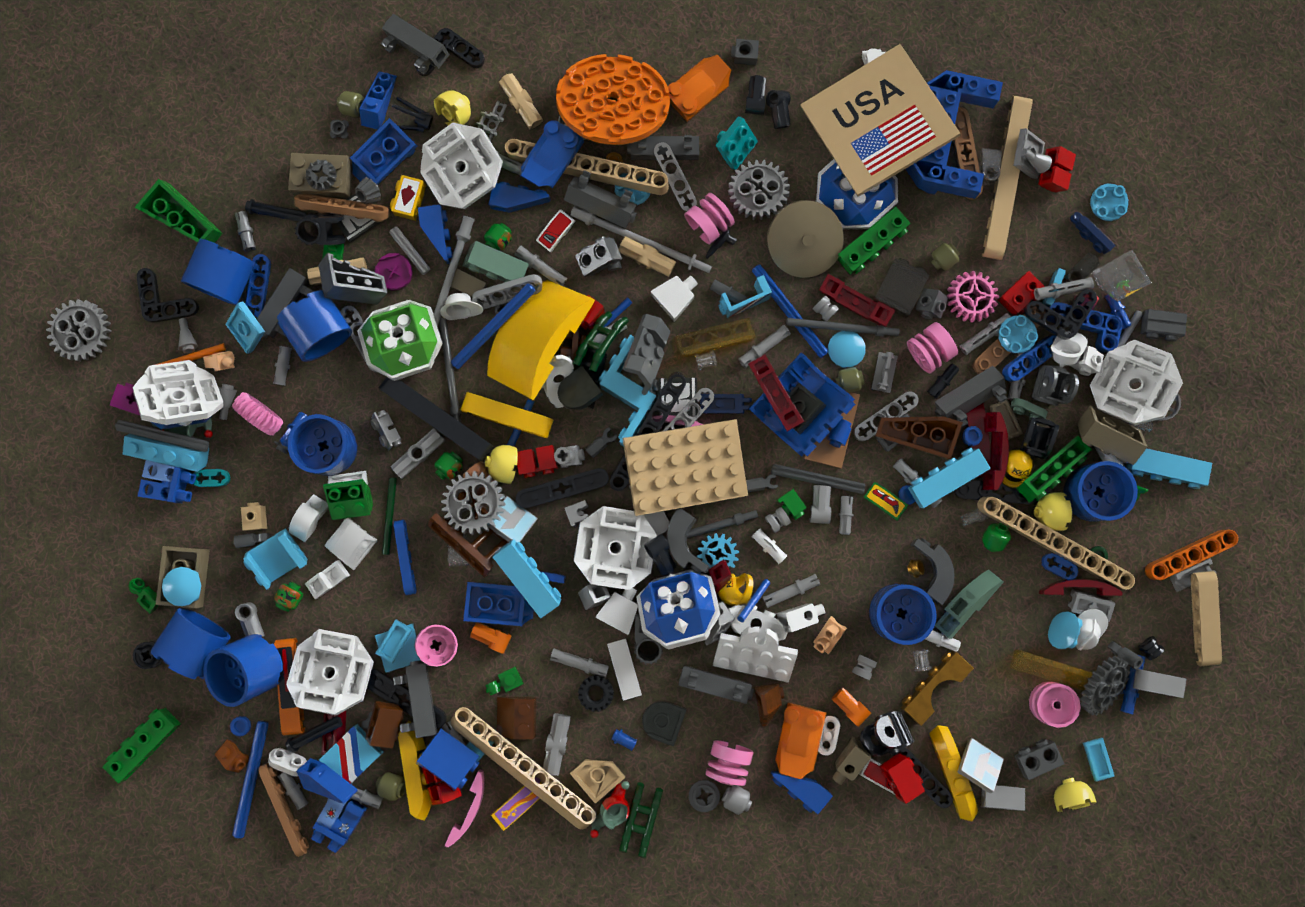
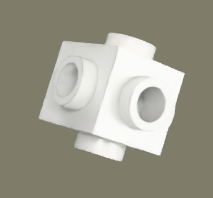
(1089, 362)

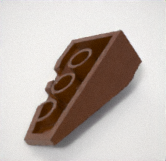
(927, 434)
(768, 701)

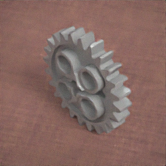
(747, 201)
(64, 340)
(457, 507)

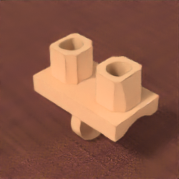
(829, 636)

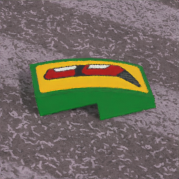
(886, 501)

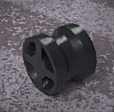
(1151, 648)

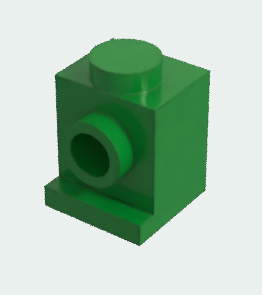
(792, 504)

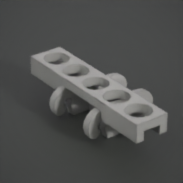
(491, 116)

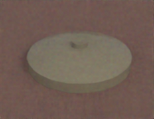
(805, 238)

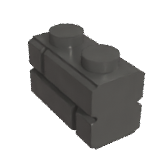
(1163, 324)

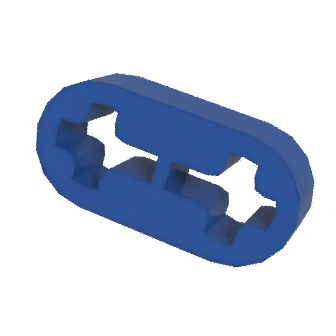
(1061, 563)

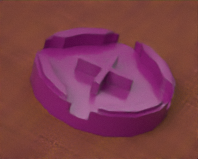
(395, 270)

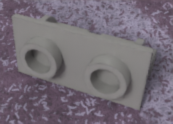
(884, 372)
(387, 437)

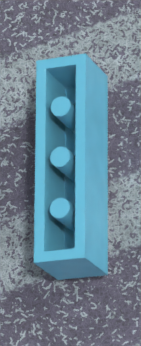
(164, 453)
(1172, 467)
(948, 478)
(527, 578)

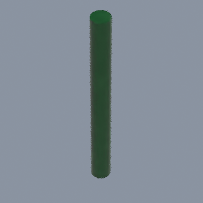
(389, 516)

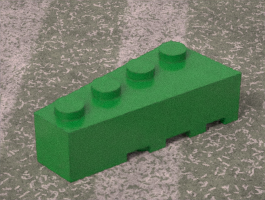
(177, 212)

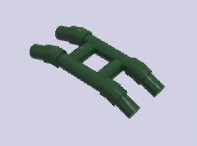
(600, 348)
(631, 827)

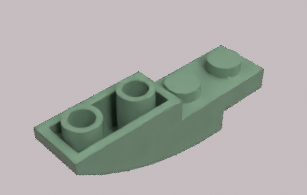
(969, 600)

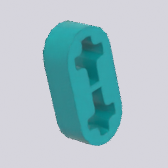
(210, 473)

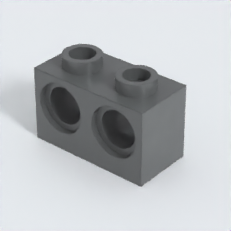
(599, 259)
(1040, 764)

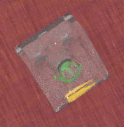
(1121, 276)

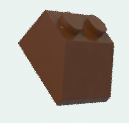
(516, 717)

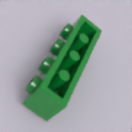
(873, 240)
(1054, 468)
(141, 745)

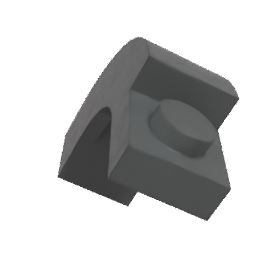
(677, 540)
(943, 570)

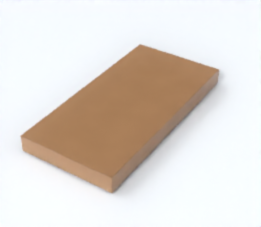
(828, 454)

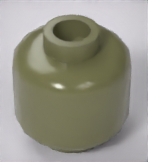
(349, 103)
(945, 256)
(850, 379)
(391, 786)

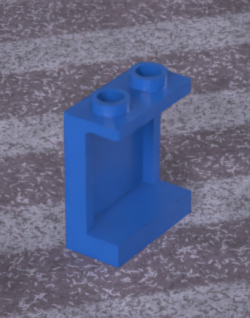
(448, 760)

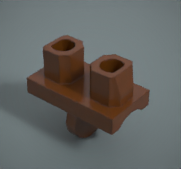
(574, 344)

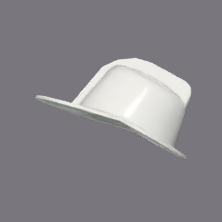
(460, 307)
(1068, 351)
(1093, 627)

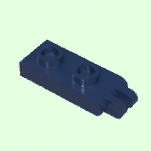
(1091, 232)
(726, 404)

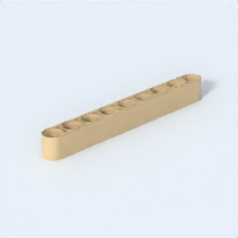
(597, 165)
(1007, 182)
(1064, 546)
(532, 769)

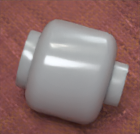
(736, 799)

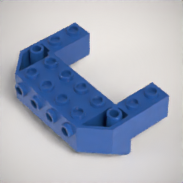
(931, 172)

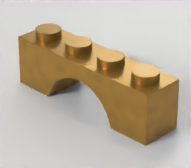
(919, 704)

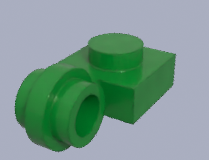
(147, 596)
(509, 680)

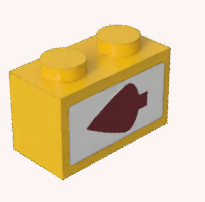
(408, 197)

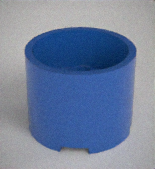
(218, 271)
(314, 326)
(307, 443)
(1115, 491)
(916, 621)
(188, 642)
(242, 670)

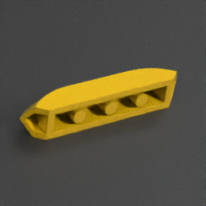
(415, 782)
(958, 784)

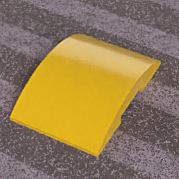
(533, 336)

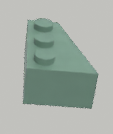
(494, 263)

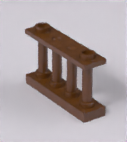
(464, 548)

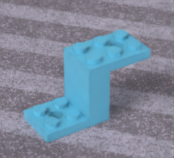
(626, 390)

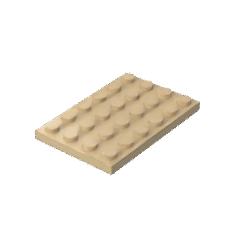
(685, 467)

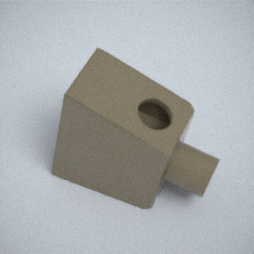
(853, 755)

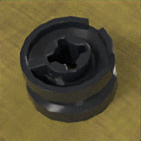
(140, 656)

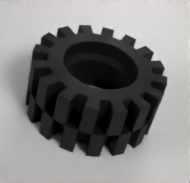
(593, 705)

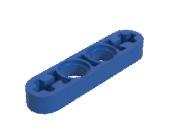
(262, 290)
(1031, 355)
(404, 557)

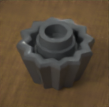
(368, 191)

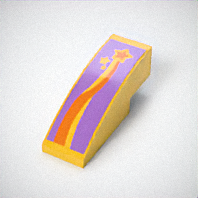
(515, 806)

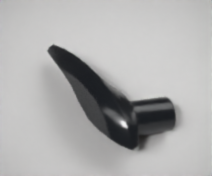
(720, 241)

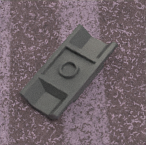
(647, 350)

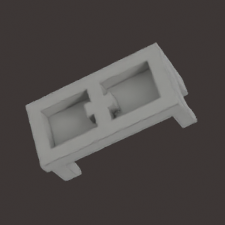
(574, 513)
(1183, 579)
(1083, 601)
(721, 625)
(1004, 798)

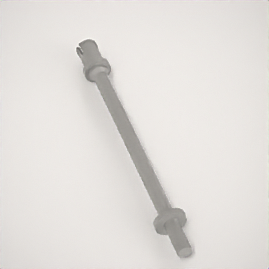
(590, 218)
(463, 236)

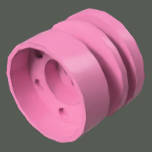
(711, 216)
(932, 347)
(446, 650)
(729, 763)

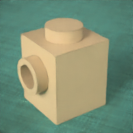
(253, 517)

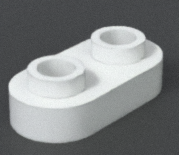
(829, 735)
(286, 762)

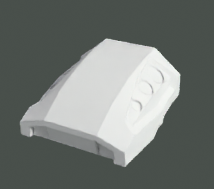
(350, 543)

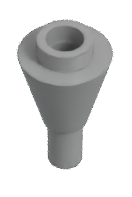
(1038, 161)
(186, 340)
(227, 393)

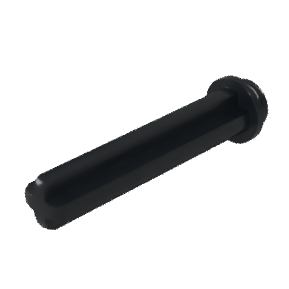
(274, 211)
(294, 743)

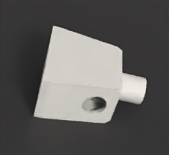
(674, 295)
(619, 611)
(796, 618)

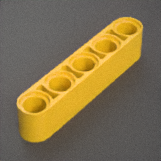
(507, 415)

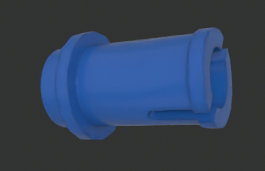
(623, 739)

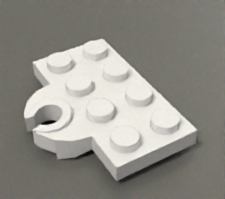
(755, 655)

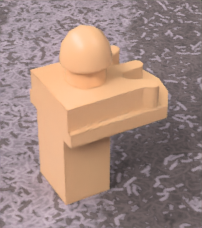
(220, 361)

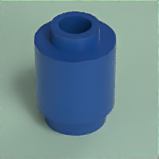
(839, 434)

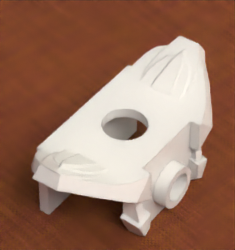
(562, 366)
(767, 619)

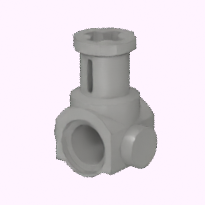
(569, 456)

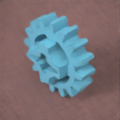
(721, 542)

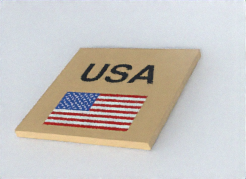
(880, 120)

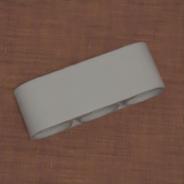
(1159, 683)

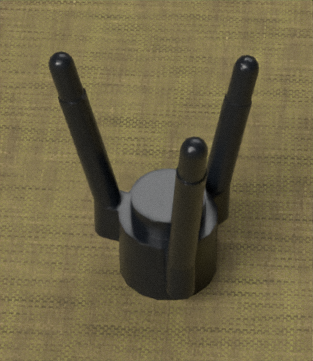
(422, 118)

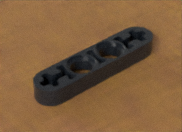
(926, 774)

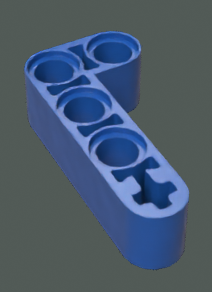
(1101, 325)

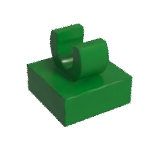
(336, 250)

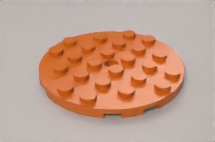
(589, 112)

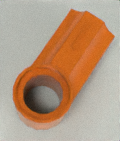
(493, 638)
(854, 709)

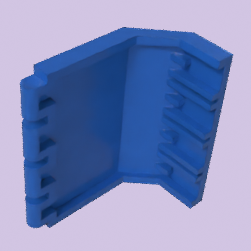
(831, 394)

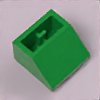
(348, 499)

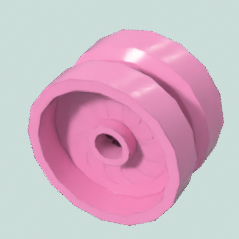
(1043, 700)

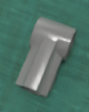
(820, 506)
(249, 624)

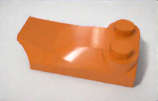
(699, 86)
(799, 740)

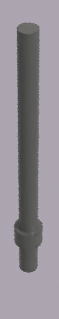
(878, 330)
(455, 408)
(738, 519)

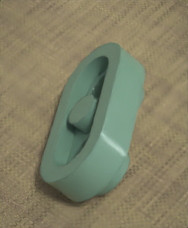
(1026, 408)

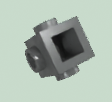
(931, 303)

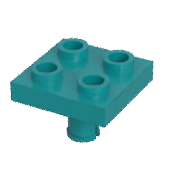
(736, 143)

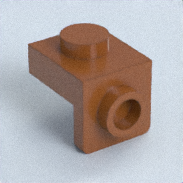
(231, 757)

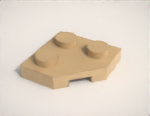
(597, 777)

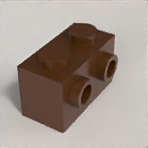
(384, 724)

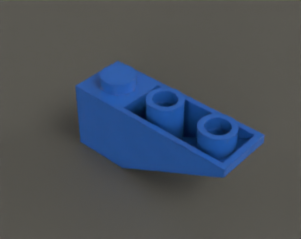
(377, 100)
(511, 199)
(432, 221)
(324, 781)
(806, 789)

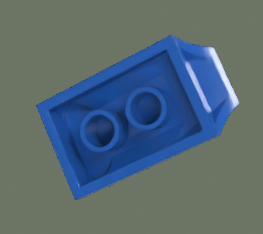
(382, 153)
(551, 154)
(496, 604)

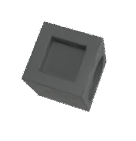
(748, 45)

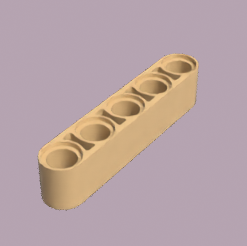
(1206, 618)

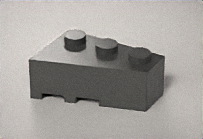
(350, 283)

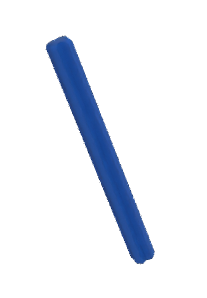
(511, 307)
(791, 312)
(250, 779)

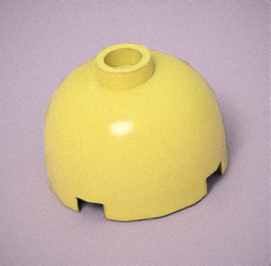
(453, 106)
(501, 463)
(1054, 511)
(1073, 795)

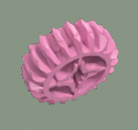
(973, 281)
(257, 414)

